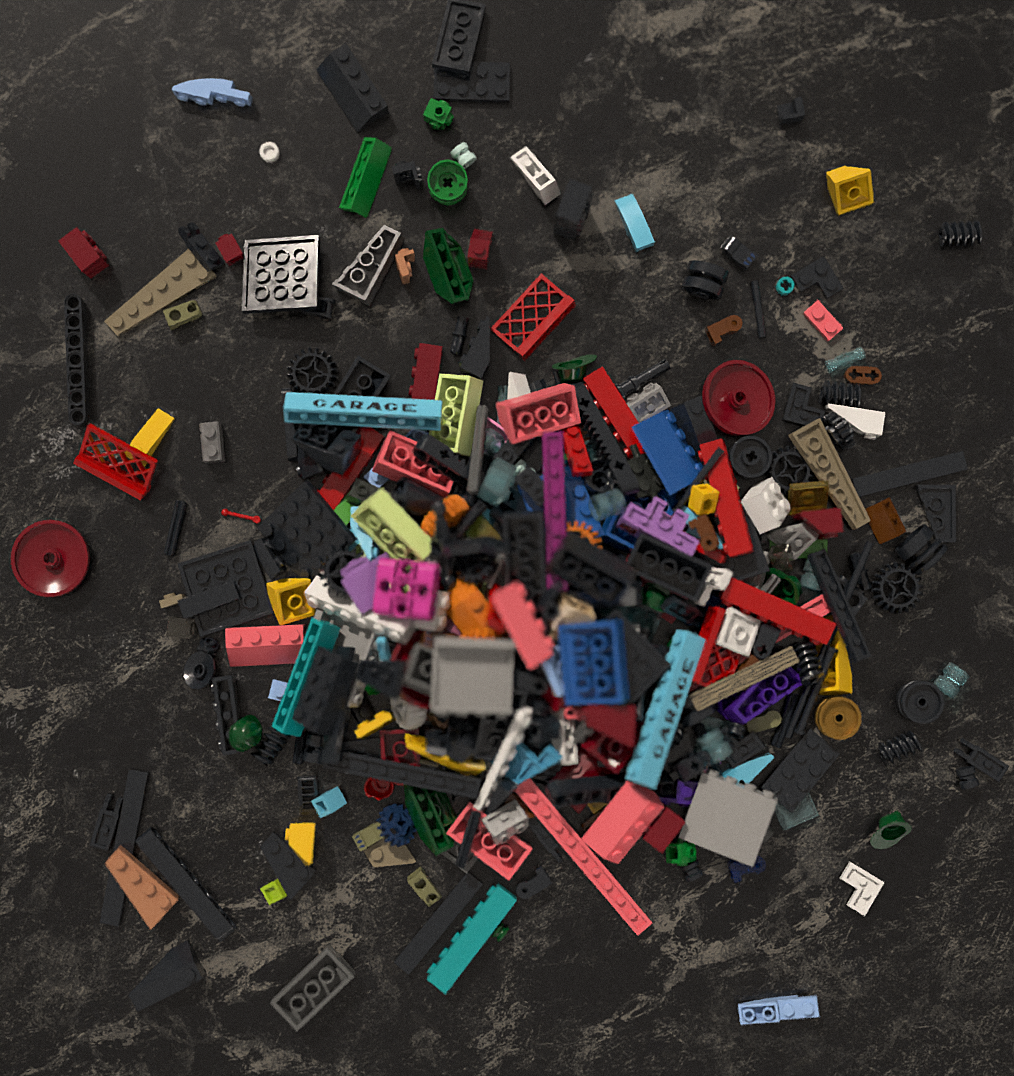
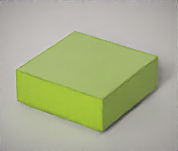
(273, 892)

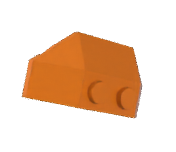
(468, 607)

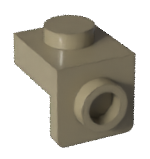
(171, 600)

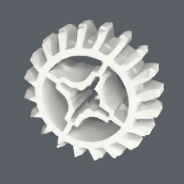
(407, 715)

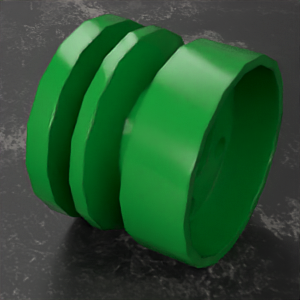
(447, 171)

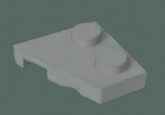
(799, 536)

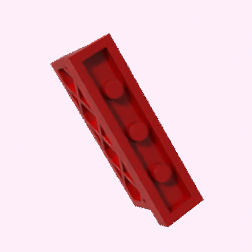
(542, 330)
(112, 472)
(709, 632)

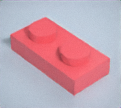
(822, 320)

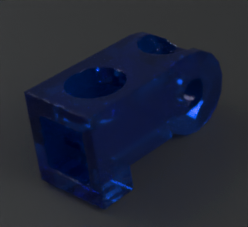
(738, 868)

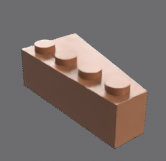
(142, 886)

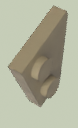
(383, 854)

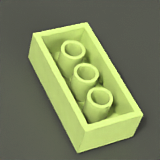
(459, 405)
(392, 528)

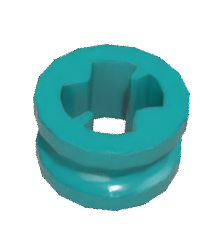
(789, 281)

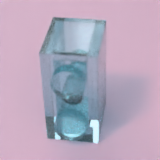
(497, 481)

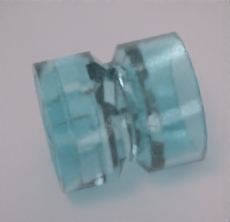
(607, 504)
(808, 579)
(951, 680)
(714, 744)

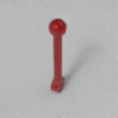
(256, 519)

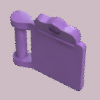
(361, 581)

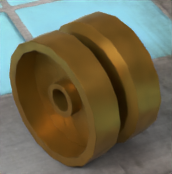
(826, 714)

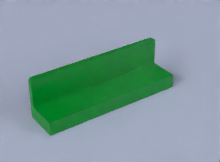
(365, 176)

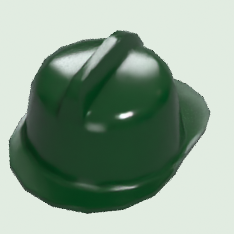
(574, 369)
(789, 587)
(654, 595)
(245, 733)
(891, 830)

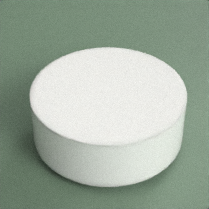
(269, 152)

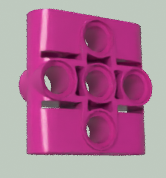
(391, 602)

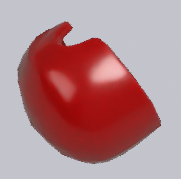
(378, 788)

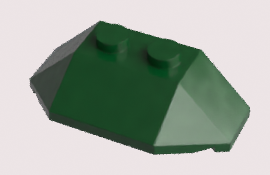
(447, 266)
(431, 816)

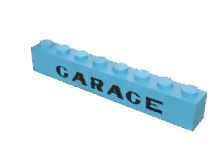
(363, 411)
(665, 709)

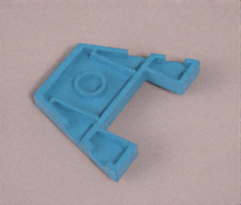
(527, 764)

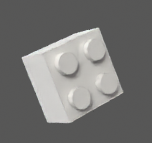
(766, 505)

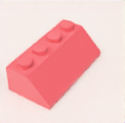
(539, 412)
(398, 461)
(523, 623)
(264, 645)
(623, 822)
(503, 857)

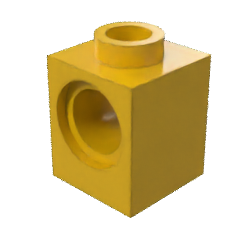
(703, 499)

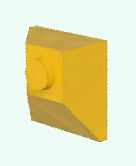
(850, 188)
(289, 599)
(300, 840)

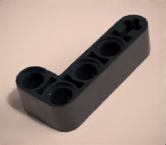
(631, 597)

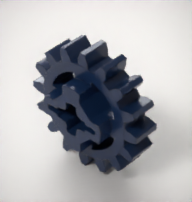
(396, 825)

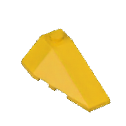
(839, 675)
(471, 766)

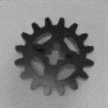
(839, 430)
(476, 567)

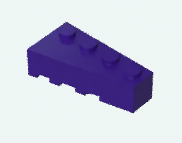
(762, 695)

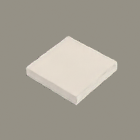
(738, 632)

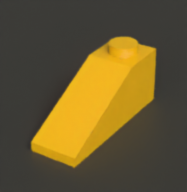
(151, 434)

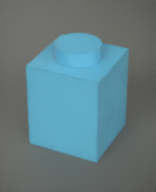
(329, 802)

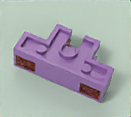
(658, 525)

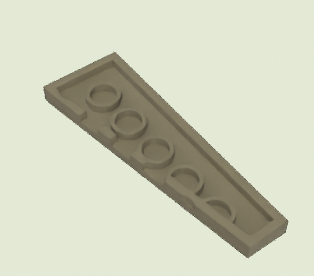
(171, 284)
(826, 464)

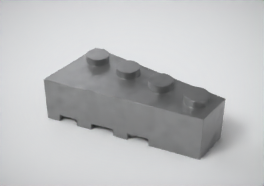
(370, 267)

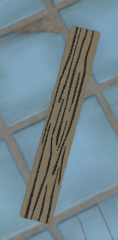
(744, 678)

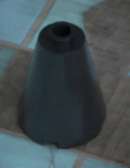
(414, 498)

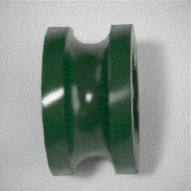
(500, 932)

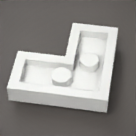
(718, 580)
(866, 887)

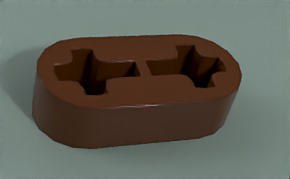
(863, 370)

